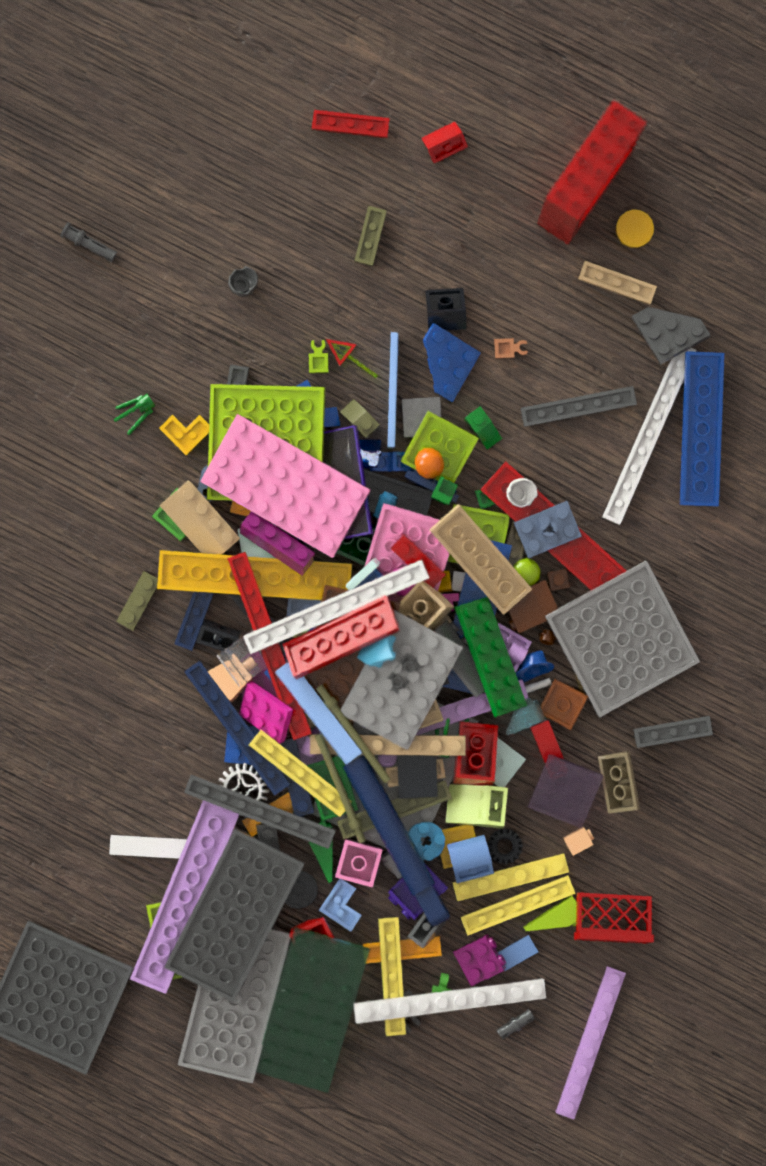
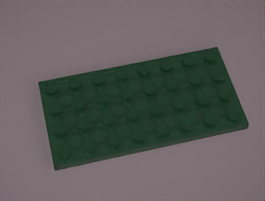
(312, 1009)

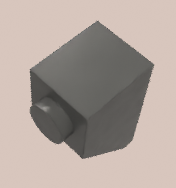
(424, 932)

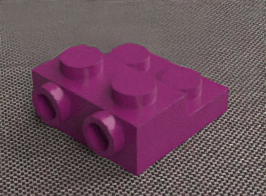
(480, 959)

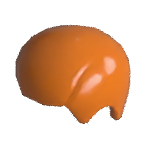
(429, 463)

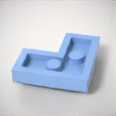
(336, 907)

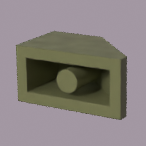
(361, 418)

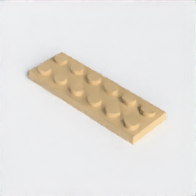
(480, 559)

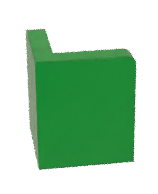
(444, 491)

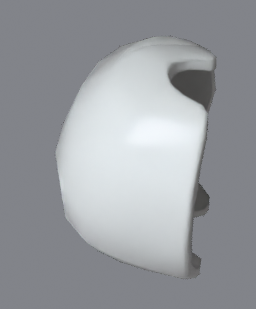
(521, 492)

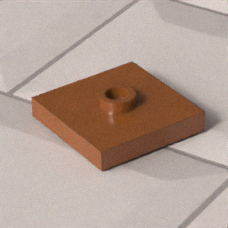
(563, 704)

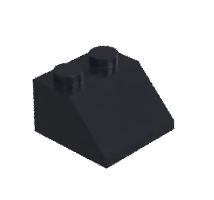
(446, 308)

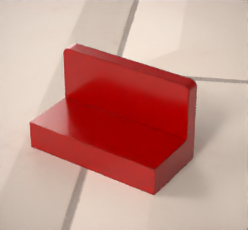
(444, 142)

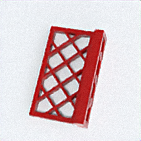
(610, 934)

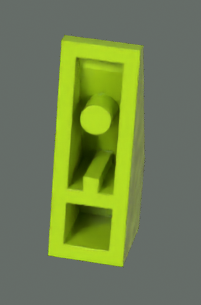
(558, 916)

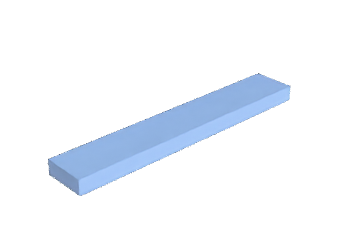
(392, 390)
(319, 714)

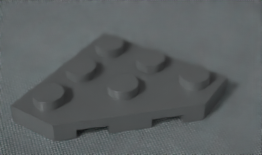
(669, 332)

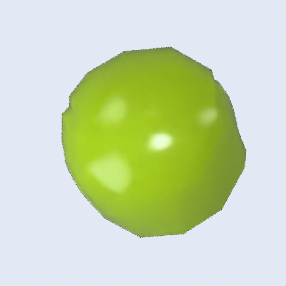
(528, 570)

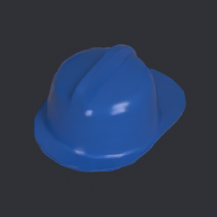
(533, 666)

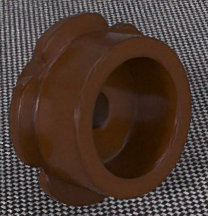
(547, 637)

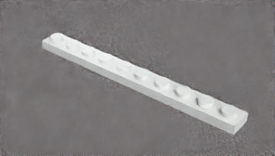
(646, 439)
(336, 606)
(449, 1000)

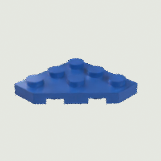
(448, 361)

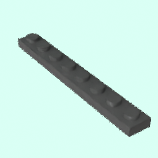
(259, 811)

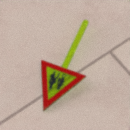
(342, 350)

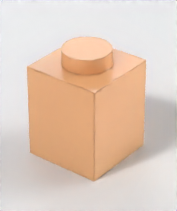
(579, 840)

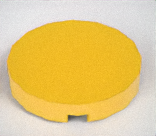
(634, 228)

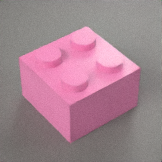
(358, 862)

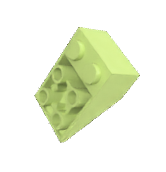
(477, 805)

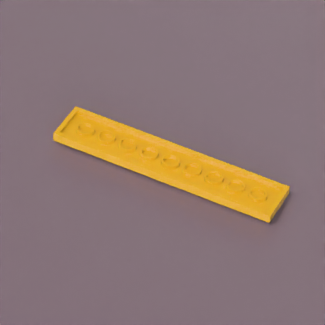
(213, 575)

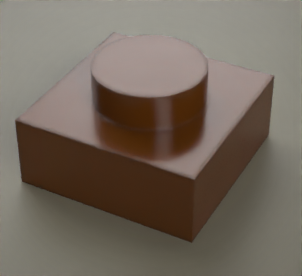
(558, 580)

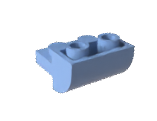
(470, 859)

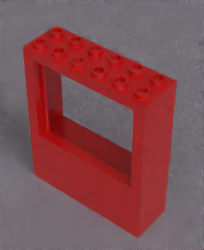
(591, 172)

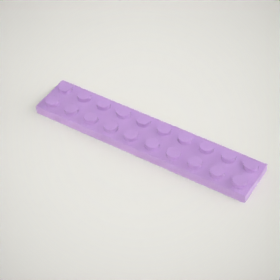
(197, 861)

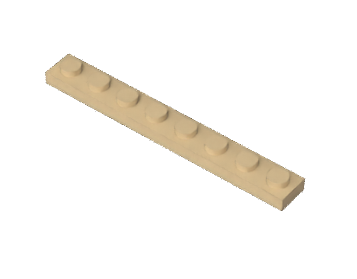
(420, 745)

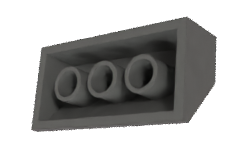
(464, 665)

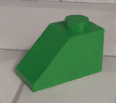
(483, 427)

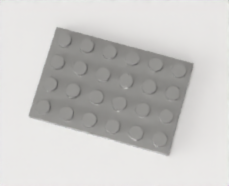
(394, 715)

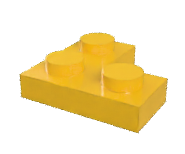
(185, 438)

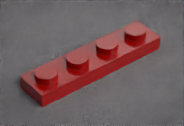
(350, 124)

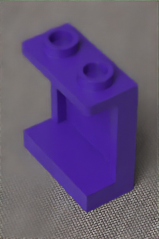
(401, 895)

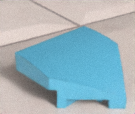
(378, 652)

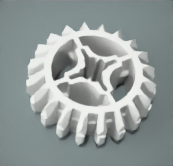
(259, 785)

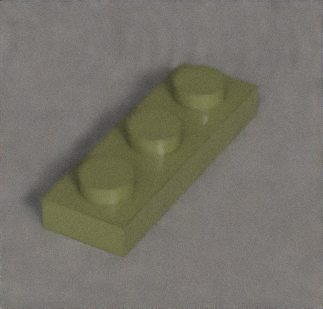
(370, 236)
(138, 601)

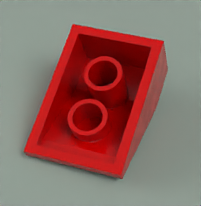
(480, 754)

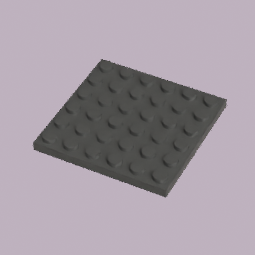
(59, 996)

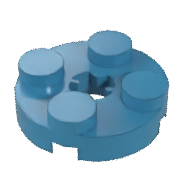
(437, 839)

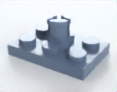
(547, 529)

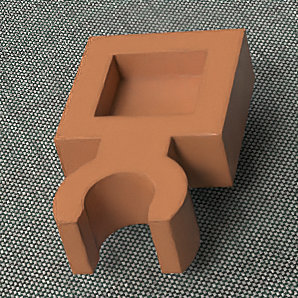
(506, 348)

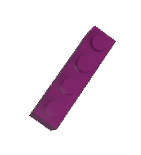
(277, 543)

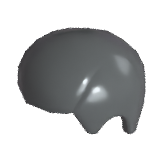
(243, 281)

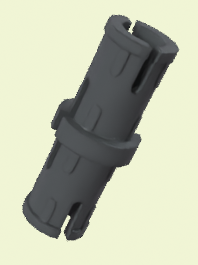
(515, 1024)

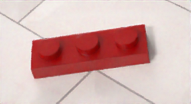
(411, 553)

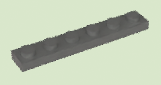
(578, 406)

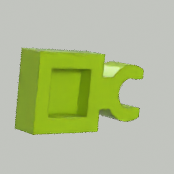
(318, 361)

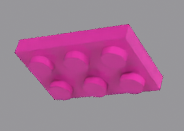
(265, 712)

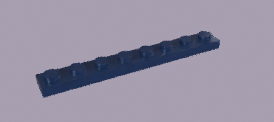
(235, 726)

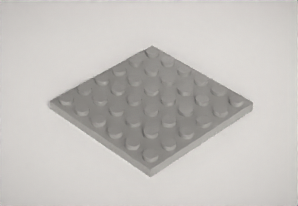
(622, 638)

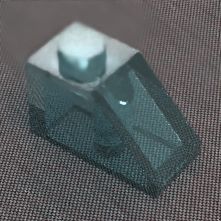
(526, 717)

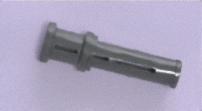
(80, 238)

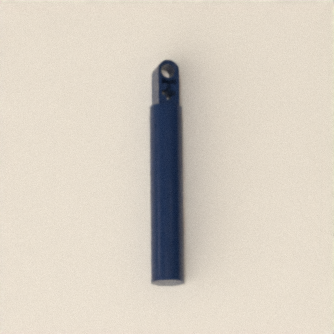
(396, 839)

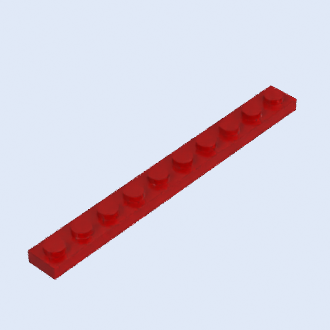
(272, 654)

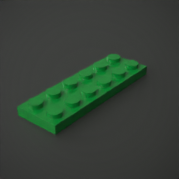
(490, 656)

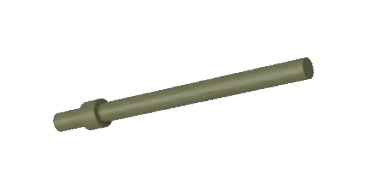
(330, 702)
(354, 821)

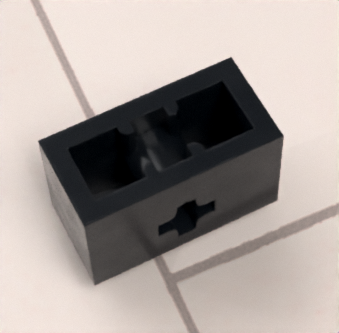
(217, 635)

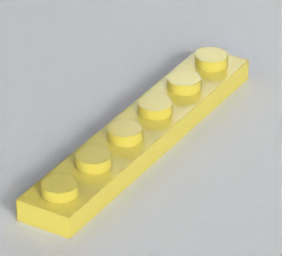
(298, 772)
(512, 877)
(517, 905)
(391, 969)

